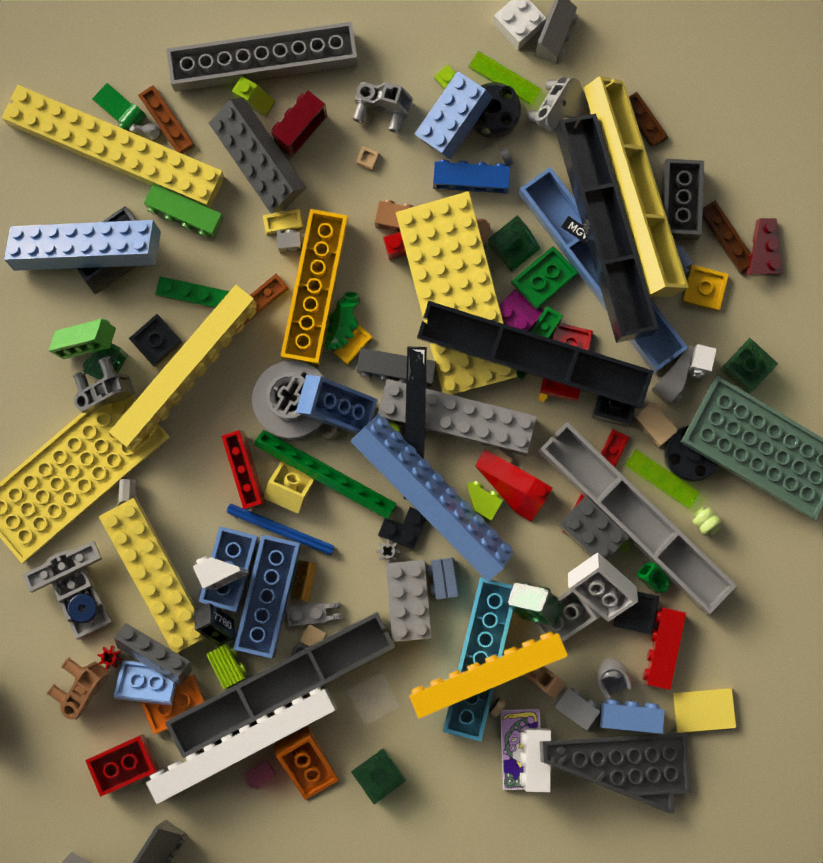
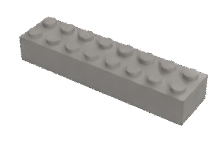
(463, 419)

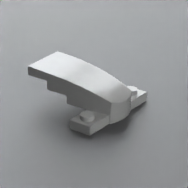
(70, 578)

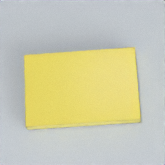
(704, 710)

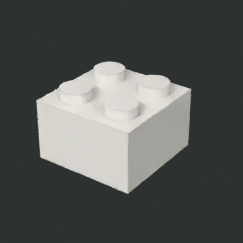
(519, 21)

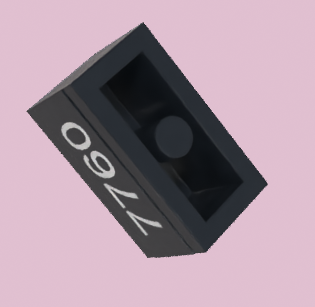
(214, 624)

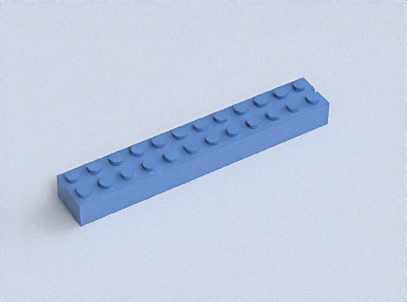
(551, 206)

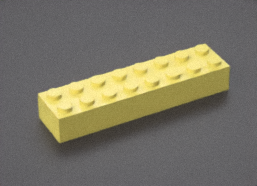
(153, 573)

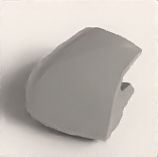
(613, 677)

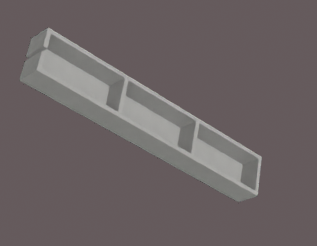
(637, 518)

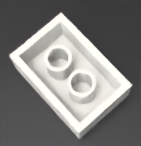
(602, 587)
(535, 773)

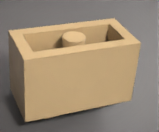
(655, 424)

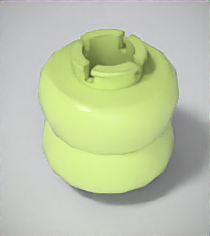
(707, 521)

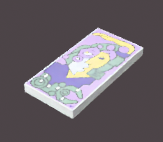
(512, 723)

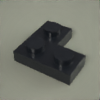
(406, 533)

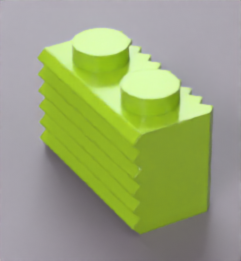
(226, 665)

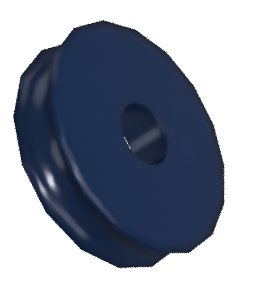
(90, 611)

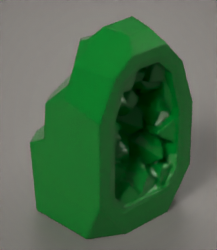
(653, 577)

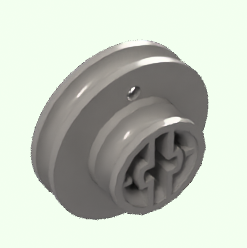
(281, 417)

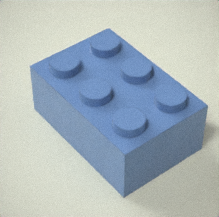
(631, 716)

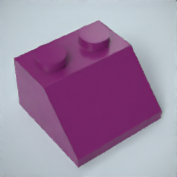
(519, 312)

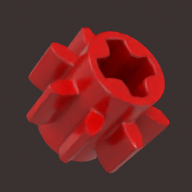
(104, 656)

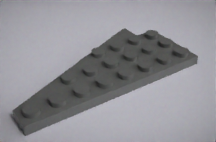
(636, 766)

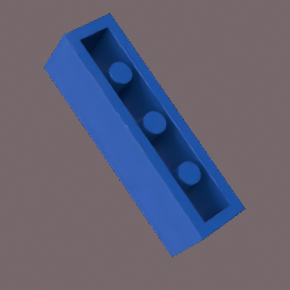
(471, 177)

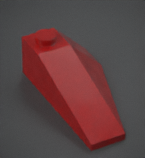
(518, 488)

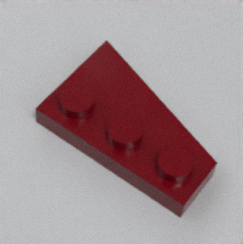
(766, 249)

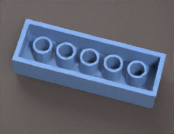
(267, 596)

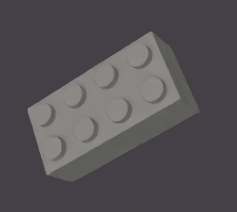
(408, 600)

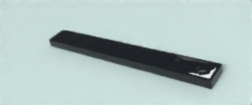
(416, 398)

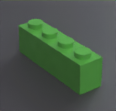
(183, 210)
(82, 339)

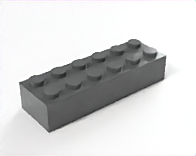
(257, 155)

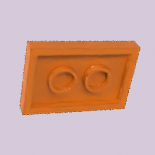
(185, 697)

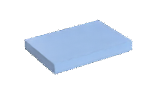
(143, 684)

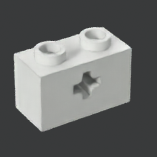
(701, 361)

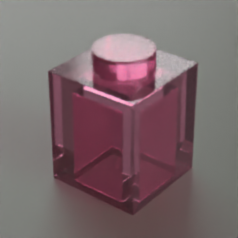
(260, 774)

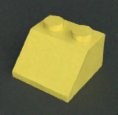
(288, 487)

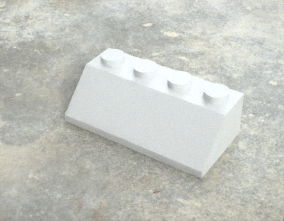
(216, 573)

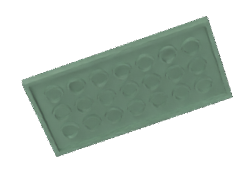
(759, 446)

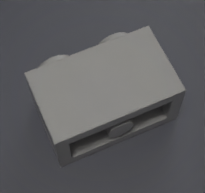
(576, 708)

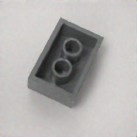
(593, 529)

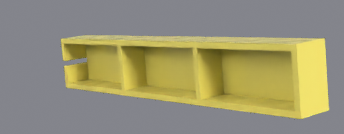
(112, 146)
(637, 187)

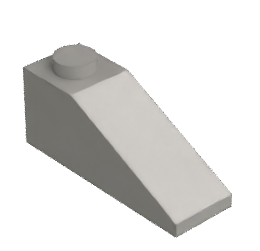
(673, 382)

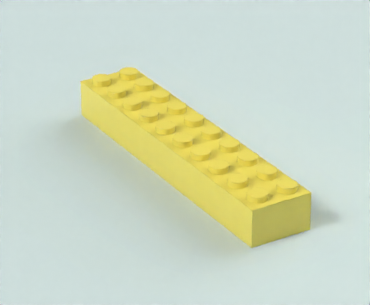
(184, 369)

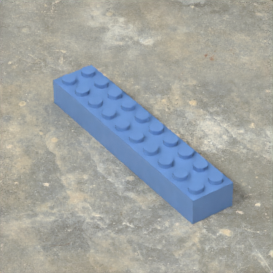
(433, 497)

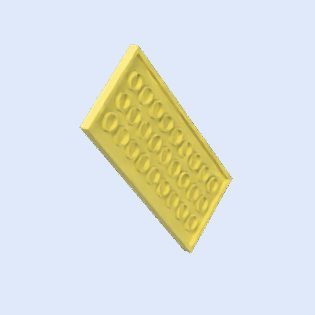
(453, 271)
(67, 478)

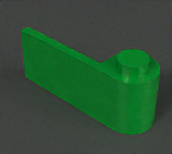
(119, 107)

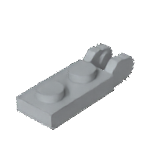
(311, 614)

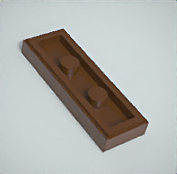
(647, 122)

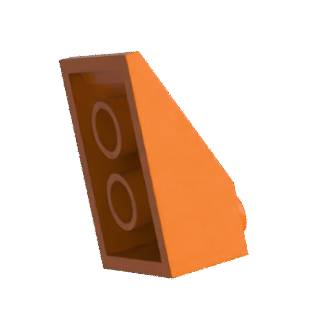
(305, 762)

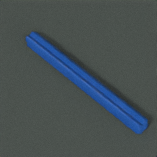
(280, 529)

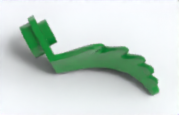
(343, 321)

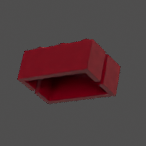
(299, 123)

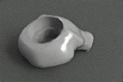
(148, 131)

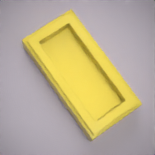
(283, 221)

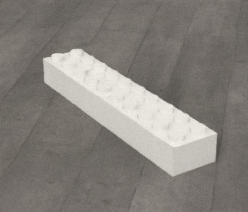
(239, 746)

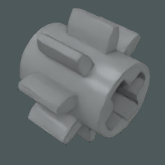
(387, 545)

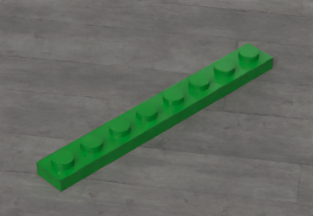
(325, 474)

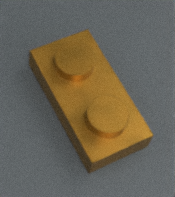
(303, 580)

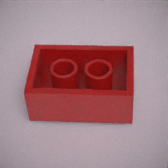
(122, 765)

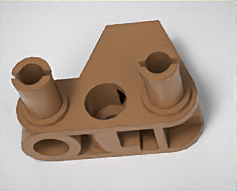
(86, 685)

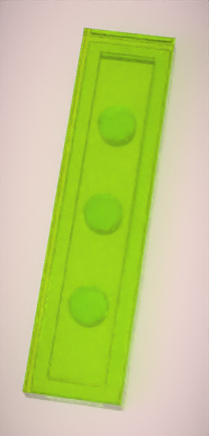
(498, 73)
(662, 478)

